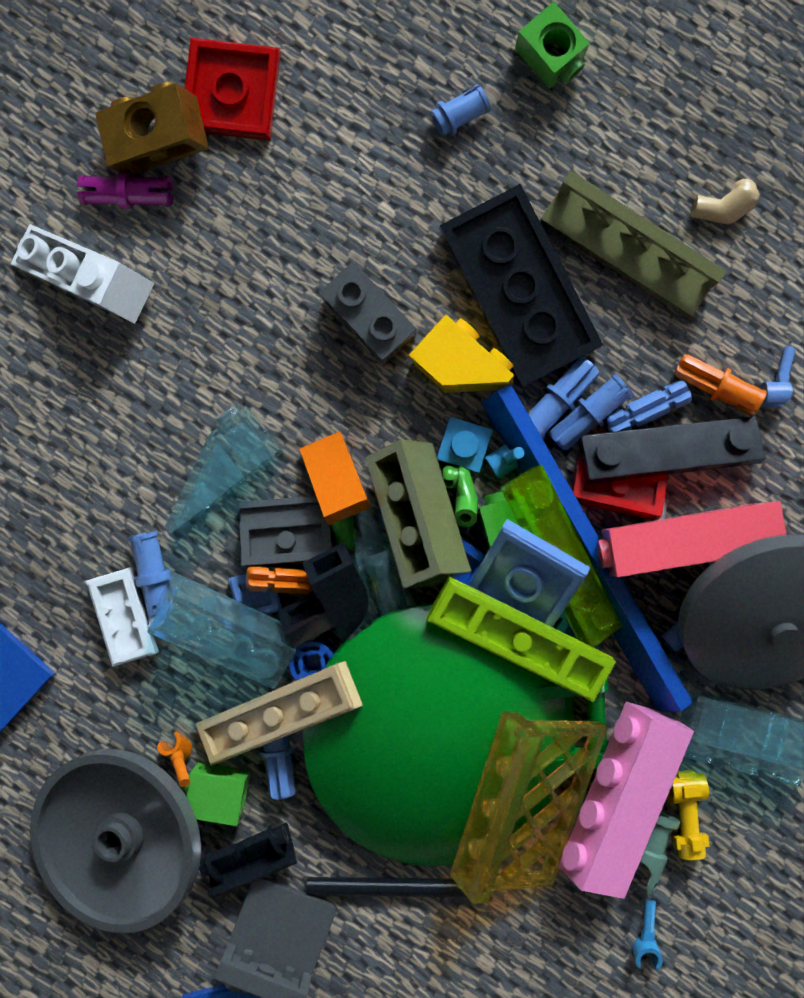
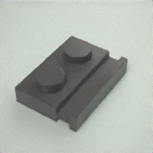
(282, 531)

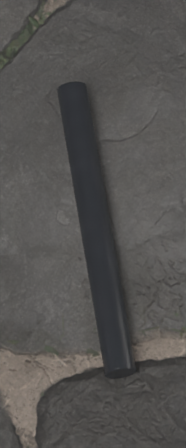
(383, 887)

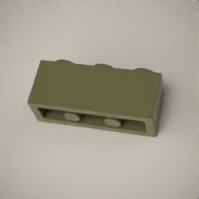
(417, 514)

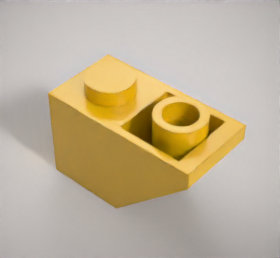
(458, 362)

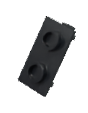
(249, 859)

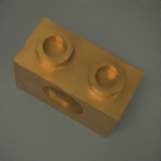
(175, 135)

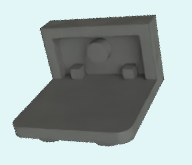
(275, 941)

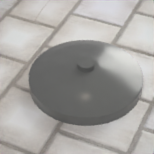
(748, 616)
(115, 840)

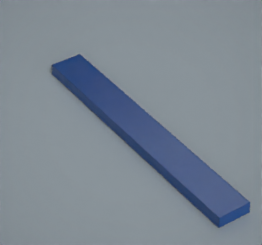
(635, 635)

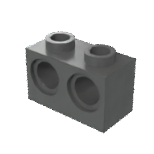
(368, 313)

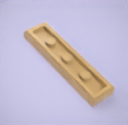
(279, 713)

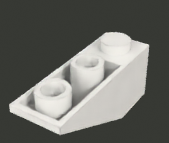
(83, 273)

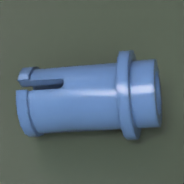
(459, 111)

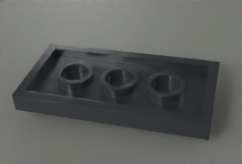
(520, 285)

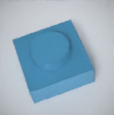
(464, 444)

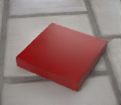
(234, 86)

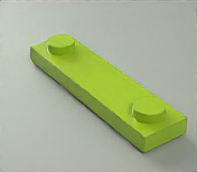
(520, 639)

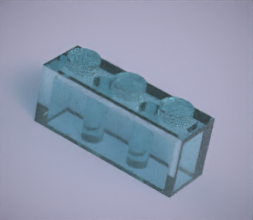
(221, 630)
(745, 736)

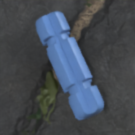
(649, 407)

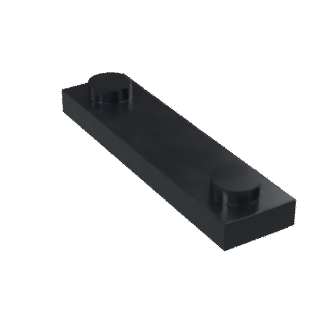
(671, 449)

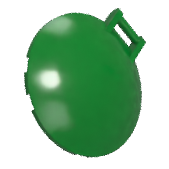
(414, 752)

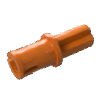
(721, 384)

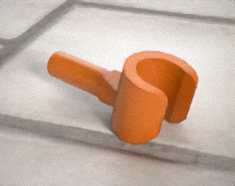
(178, 756)

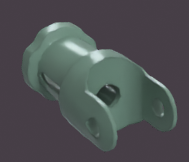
(654, 852)

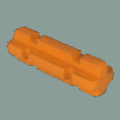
(277, 580)

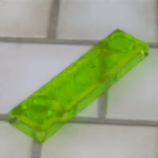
(542, 514)

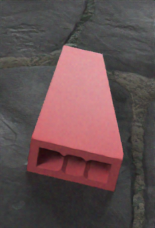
(687, 538)

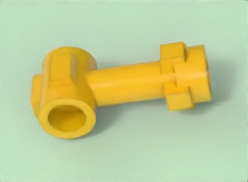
(686, 791)

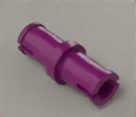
(125, 190)

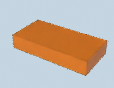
(334, 478)

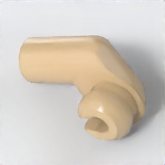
(729, 208)

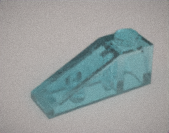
(226, 461)

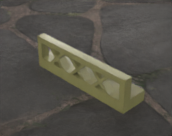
(631, 245)

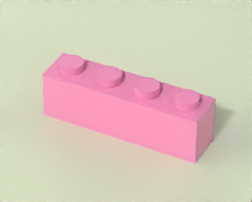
(625, 800)

